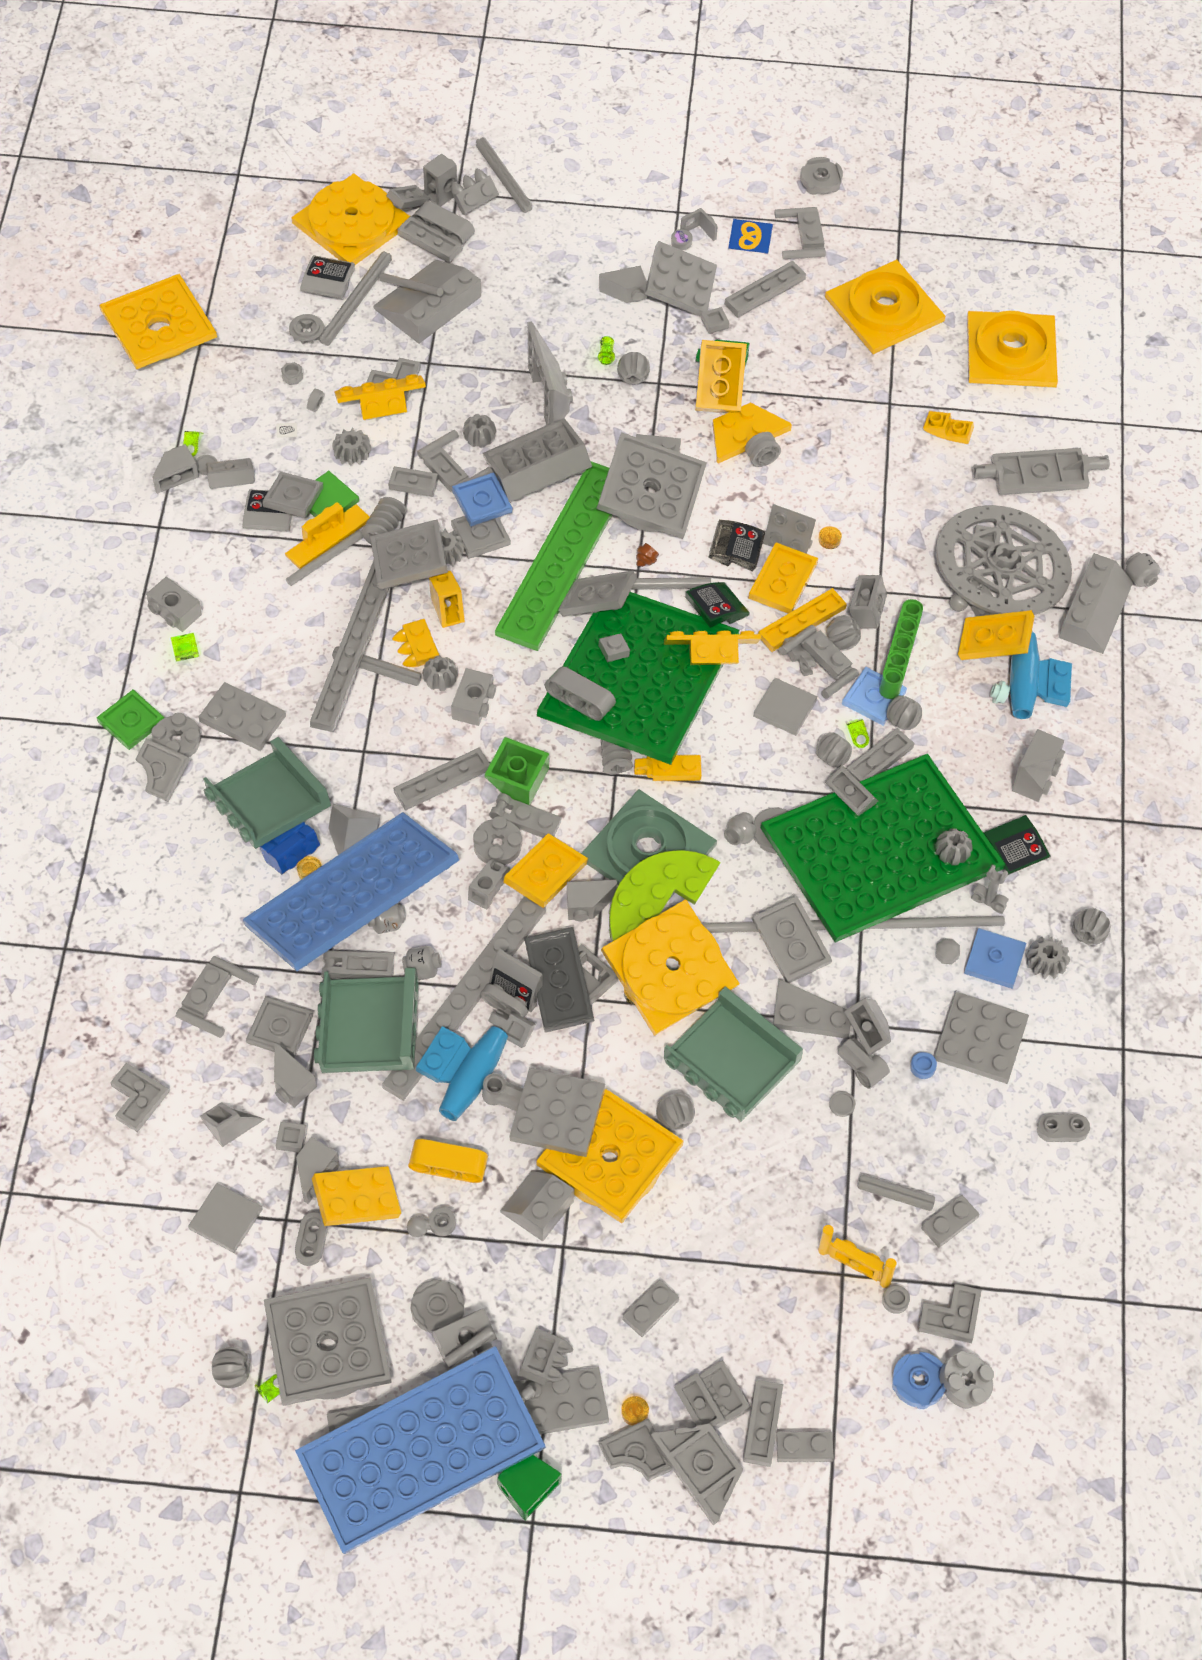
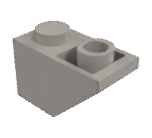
(313, 1159)

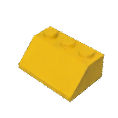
(720, 376)

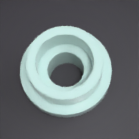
(999, 692)

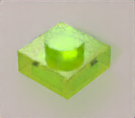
(184, 647)

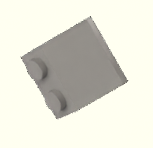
(539, 1203)

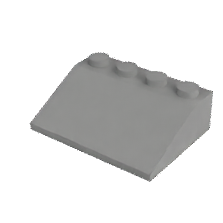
(423, 313)
(538, 459)

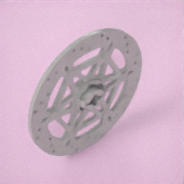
(1003, 560)

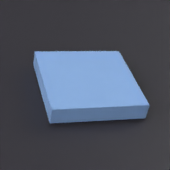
(866, 698)

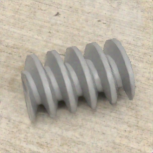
(384, 518)
(615, 758)

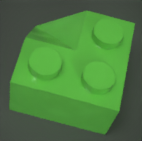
(518, 770)

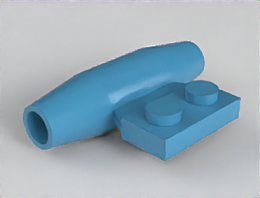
(1033, 677)
(464, 1068)

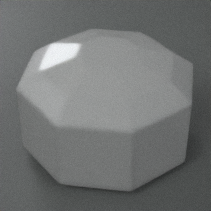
(292, 373)
(947, 951)

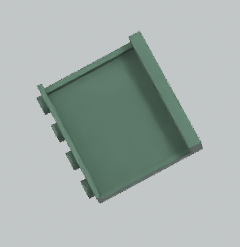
(269, 796)
(367, 1023)
(734, 1055)

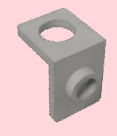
(701, 219)

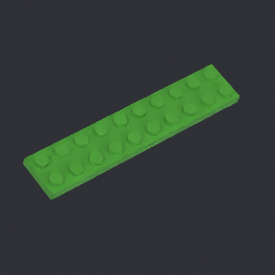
(557, 563)

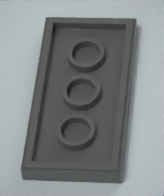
(564, 992)

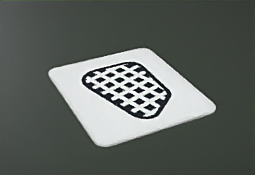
(286, 430)

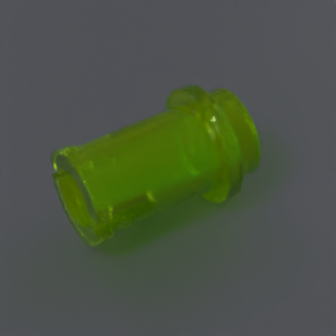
(606, 354)

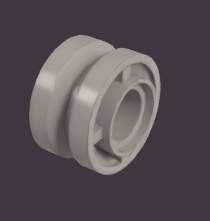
(763, 449)

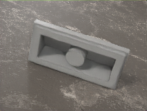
(230, 473)
(851, 791)

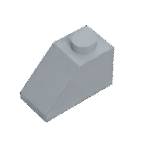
(624, 284)
(174, 469)
(588, 898)
(869, 1024)
(291, 1078)

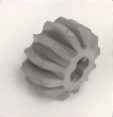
(351, 446)
(452, 546)
(1056, 960)

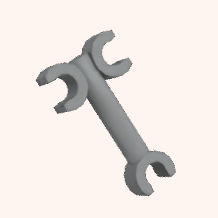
(989, 896)

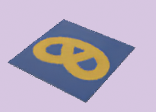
(750, 236)

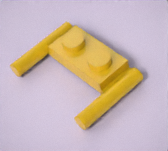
(850, 1255)

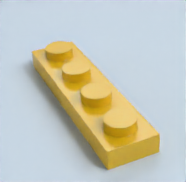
(809, 614)

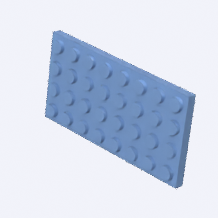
(350, 891)
(419, 1450)

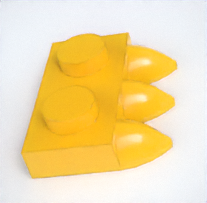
(417, 643)

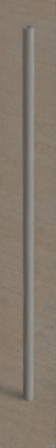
(888, 924)

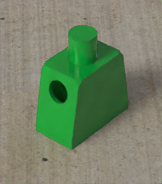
(528, 1484)

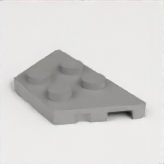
(701, 1465)

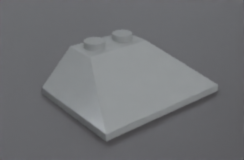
(546, 368)

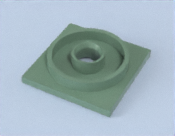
(616, 849)

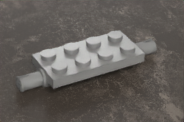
(1041, 470)

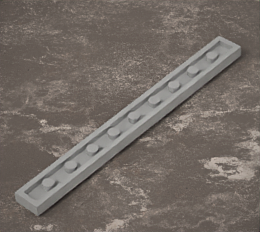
(349, 654)
(468, 990)

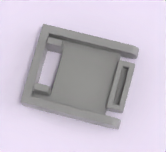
(606, 978)

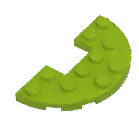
(651, 884)

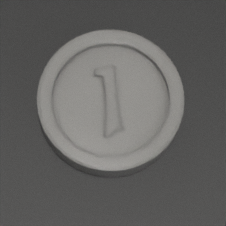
(202, 461)
(842, 1104)

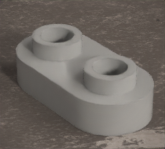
(499, 999)
(1064, 1128)
(310, 1240)

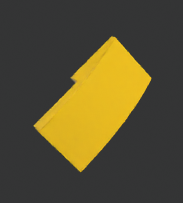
(945, 427)

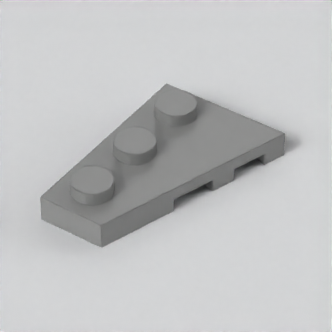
(808, 1013)

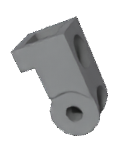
(487, 884)

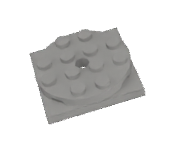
(668, 472)
(334, 1312)

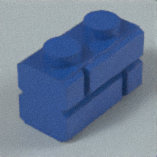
(290, 847)

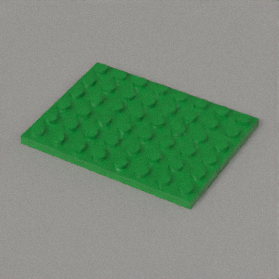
(653, 687)
(885, 859)

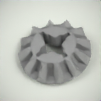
(306, 321)

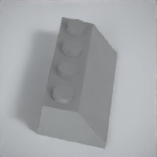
(1097, 604)

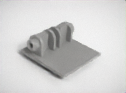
(789, 529)

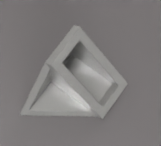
(350, 826)
(227, 1123)

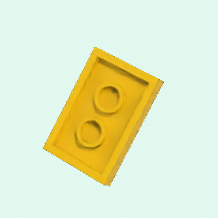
(783, 578)
(996, 635)
(545, 870)
(356, 1196)

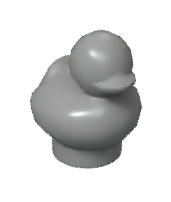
(740, 829)

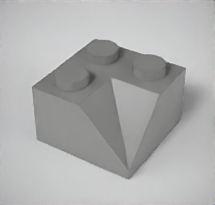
(1038, 765)

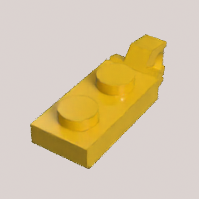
(682, 768)

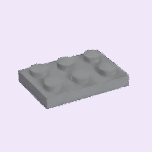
(598, 593)
(242, 716)
(792, 939)

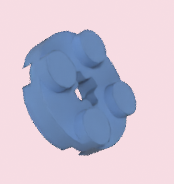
(918, 1395)

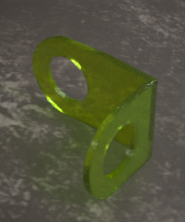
(192, 438)
(858, 728)
(268, 1390)

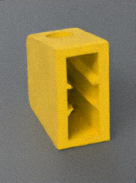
(444, 588)

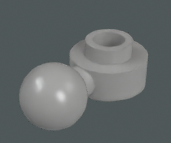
(418, 1226)

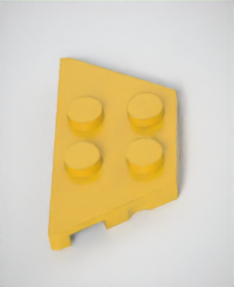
(737, 428)

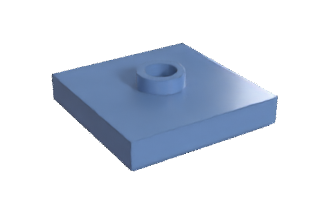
(482, 499)
(995, 958)

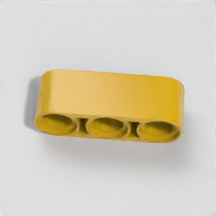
(448, 1161)

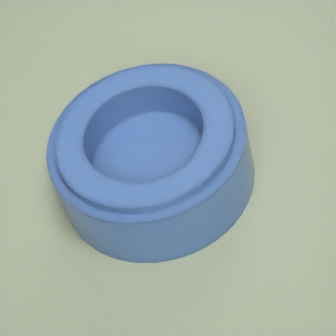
(923, 1065)

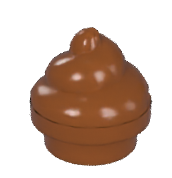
(646, 555)

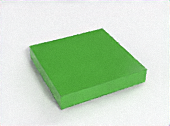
(333, 492)
(130, 719)

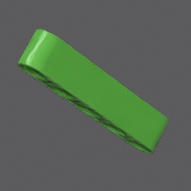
(901, 649)

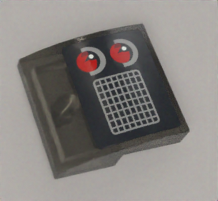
(736, 544)

